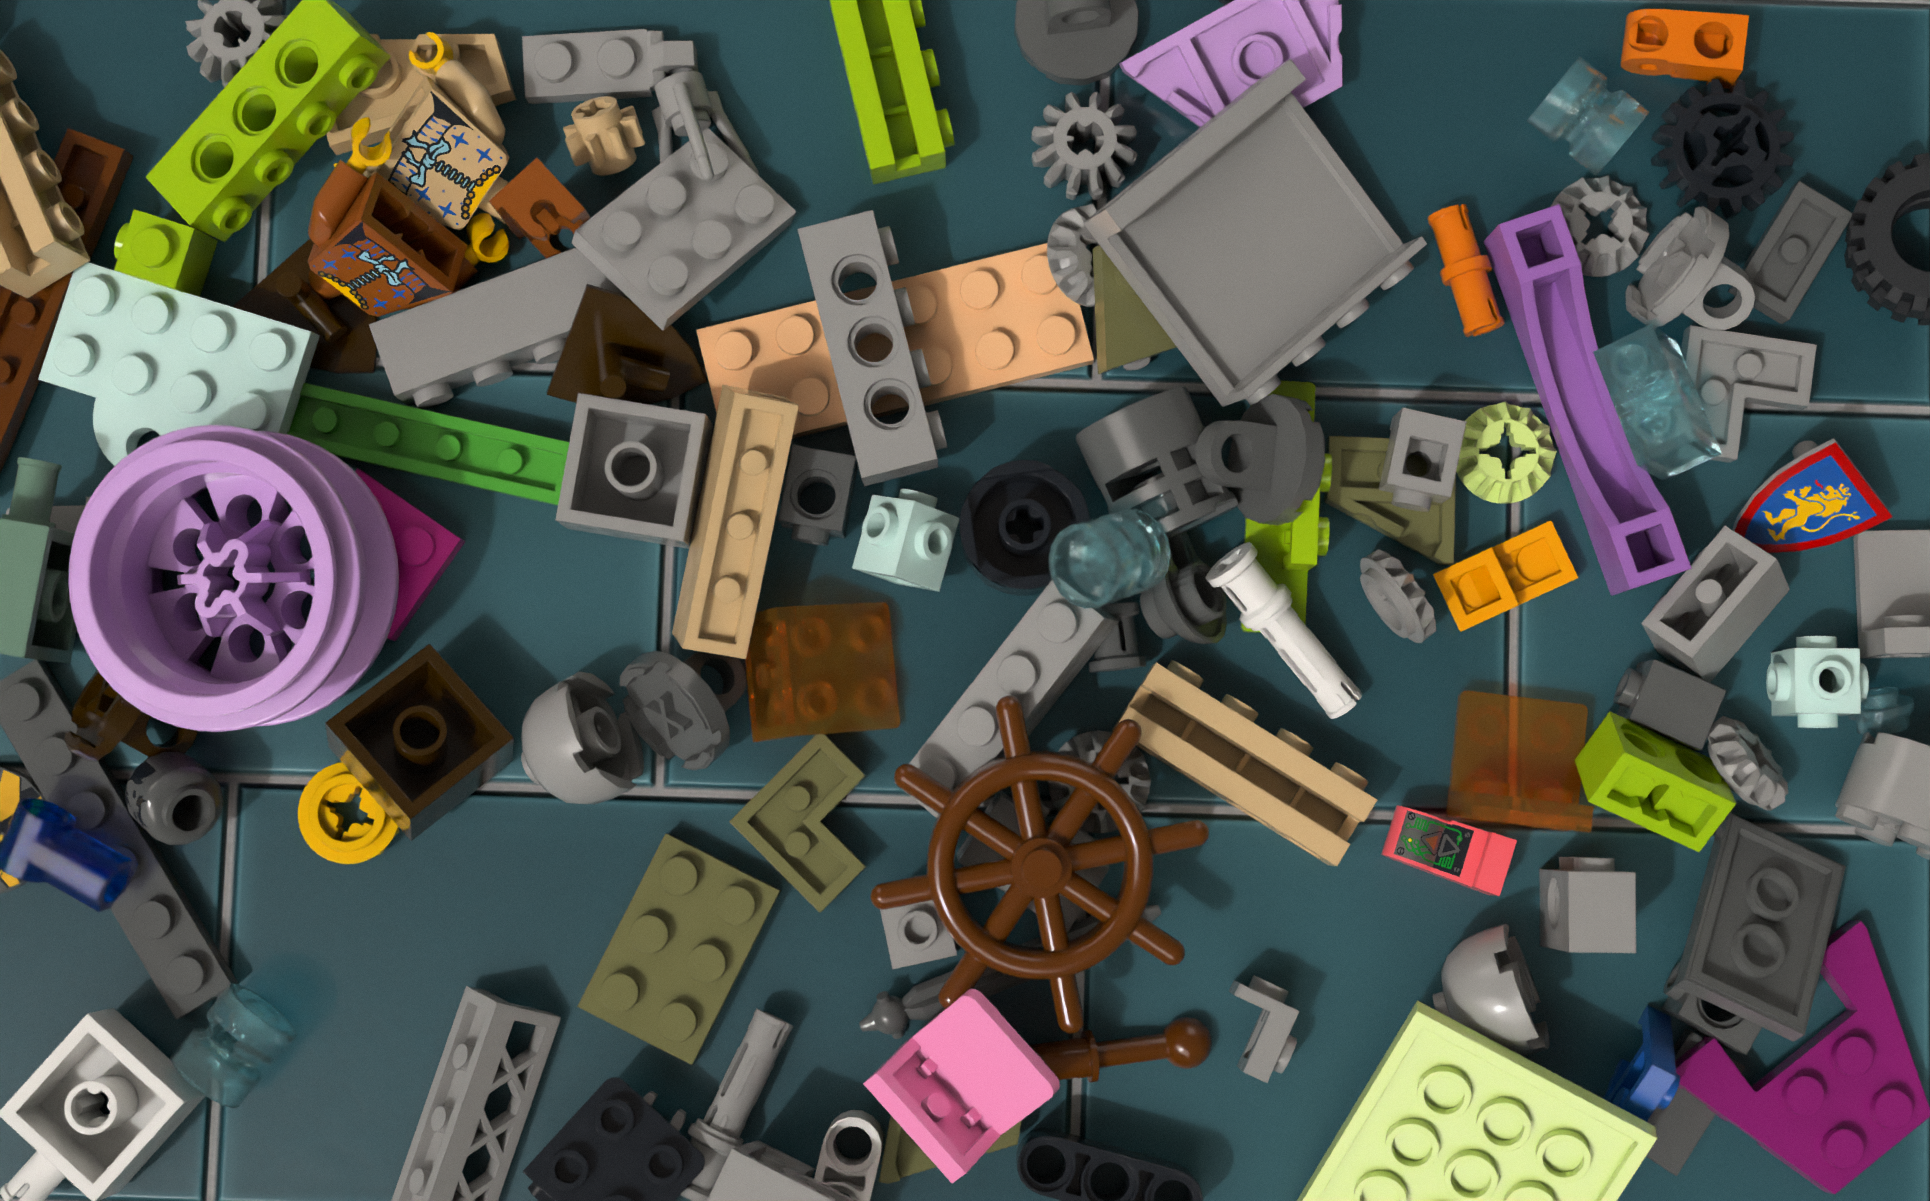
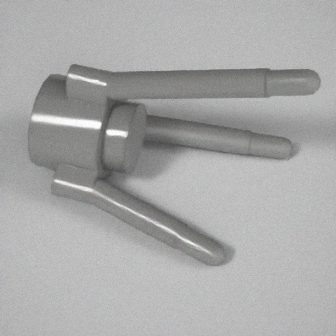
(688, 110)

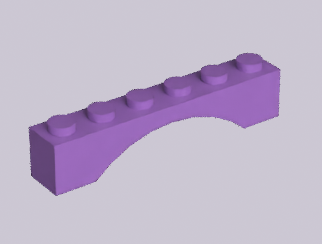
(1552, 320)

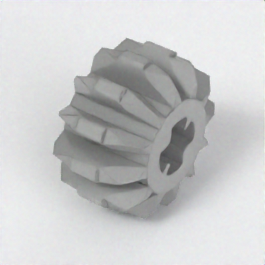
(221, 26)
(1082, 125)

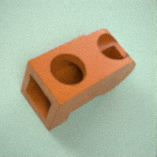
(1685, 44)

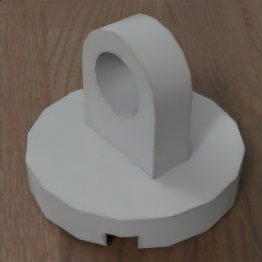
(1680, 270)

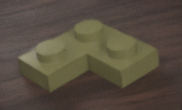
(788, 825)

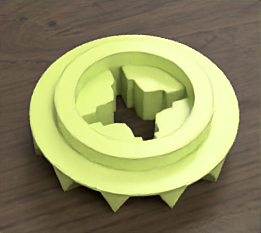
(1484, 474)

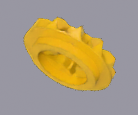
(322, 825)

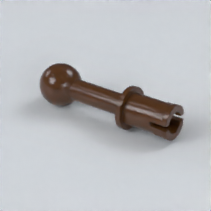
(1183, 1043)

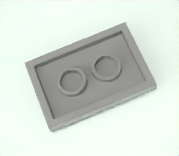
(683, 235)

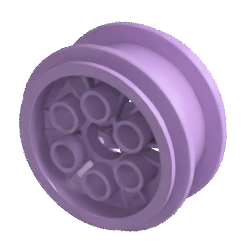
(149, 521)

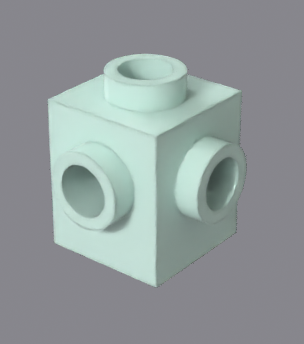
(906, 540)
(1795, 684)

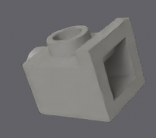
(1437, 442)

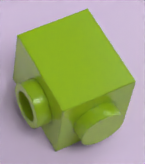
(164, 253)

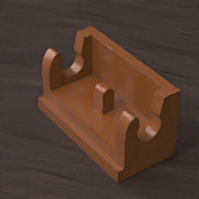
(538, 207)

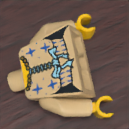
(447, 143)

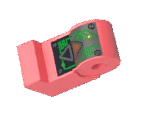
(1450, 850)

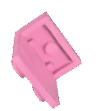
(962, 1083)

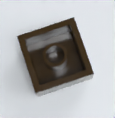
(420, 741)

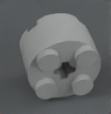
(1889, 792)

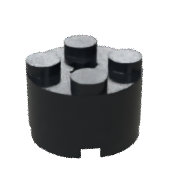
(992, 507)

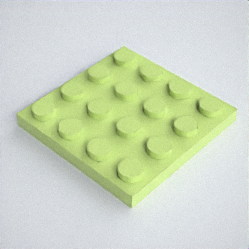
(1475, 1124)

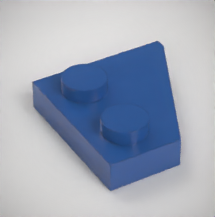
(1651, 1075)

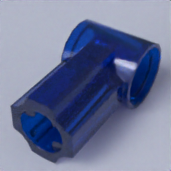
(48, 848)

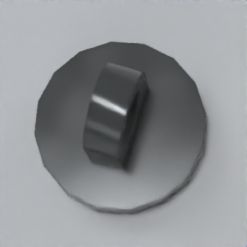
(1076, 38)
(1271, 460)
(678, 709)

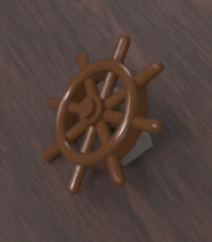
(1039, 863)

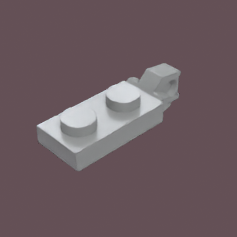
(601, 64)

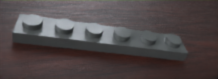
(154, 906)

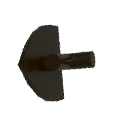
(343, 327)
(622, 354)

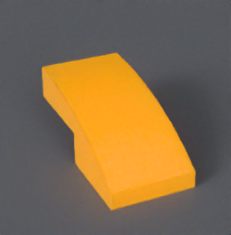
(1505, 576)

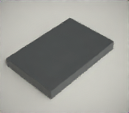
(1761, 927)

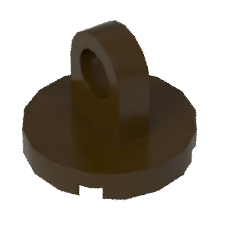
(108, 719)

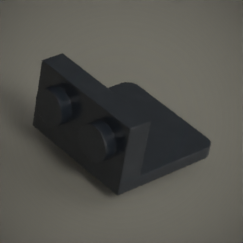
(615, 1152)

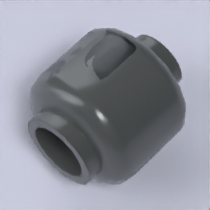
(174, 798)

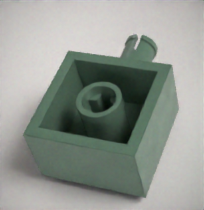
(35, 570)

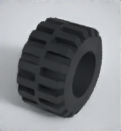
(1870, 245)

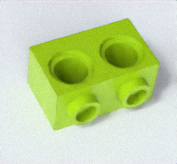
(1654, 782)

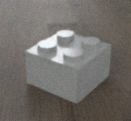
(634, 470)

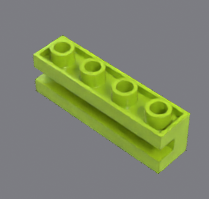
(892, 86)

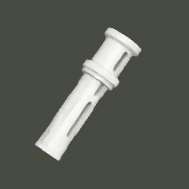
(1269, 610)

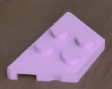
(1237, 45)

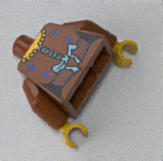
(382, 244)

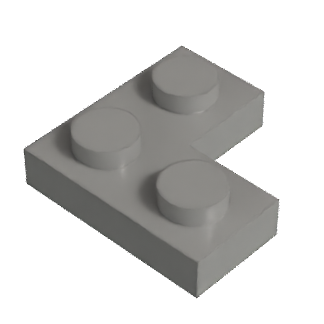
(1741, 369)

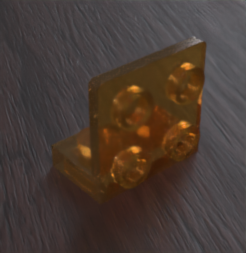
(821, 671)
(1518, 762)

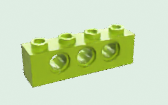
(237, 122)

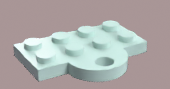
(172, 360)

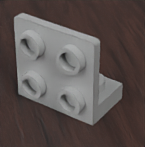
(1893, 593)

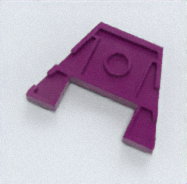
(1839, 1094)

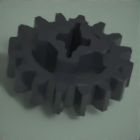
(1743, 158)

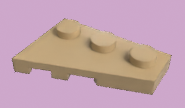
(400, 79)

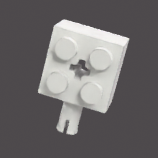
(63, 1117)

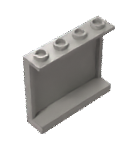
(1251, 241)

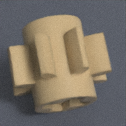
(603, 135)

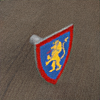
(1811, 502)

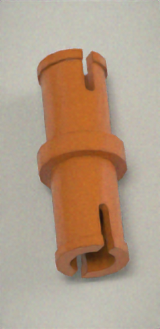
(1465, 270)

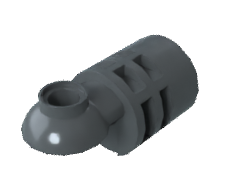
(1121, 458)

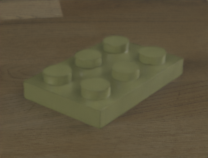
(679, 948)

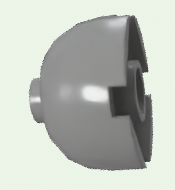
(578, 744)
(1493, 991)

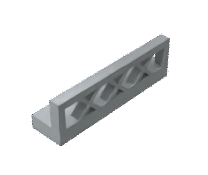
(458, 1101)

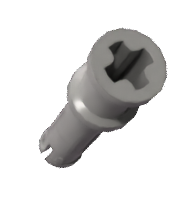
(735, 1099)

